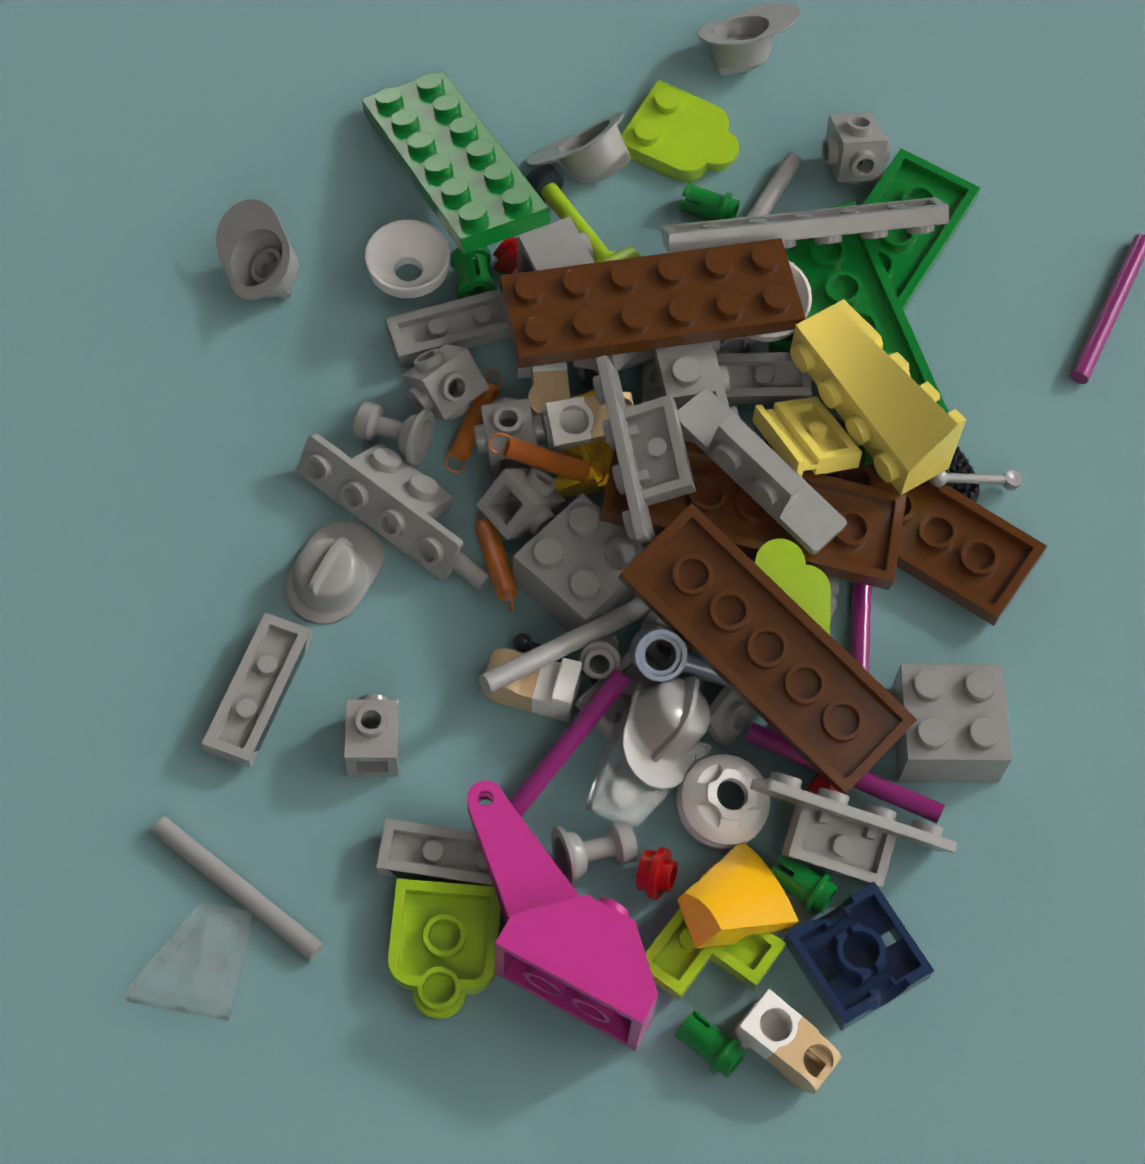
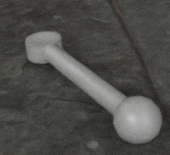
(1010, 480)

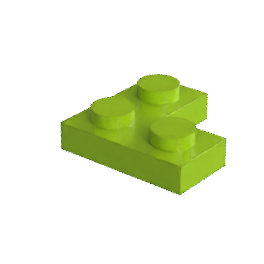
(678, 963)

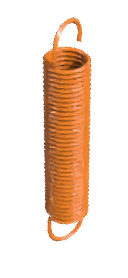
(465, 439)
(546, 459)
(496, 561)

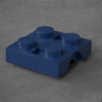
(854, 944)

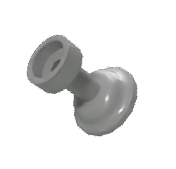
(413, 434)
(573, 854)

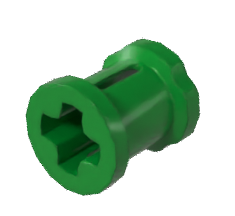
(472, 273)

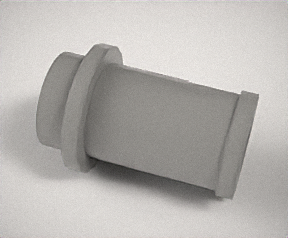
(601, 657)

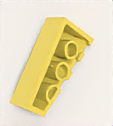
(877, 397)

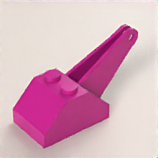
(557, 943)

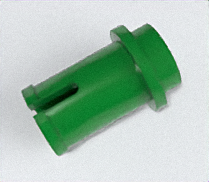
(708, 203)
(805, 884)
(711, 1044)

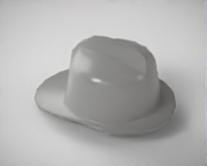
(747, 37)
(589, 154)
(256, 251)
(334, 572)
(664, 730)

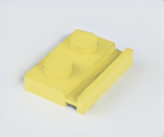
(807, 436)

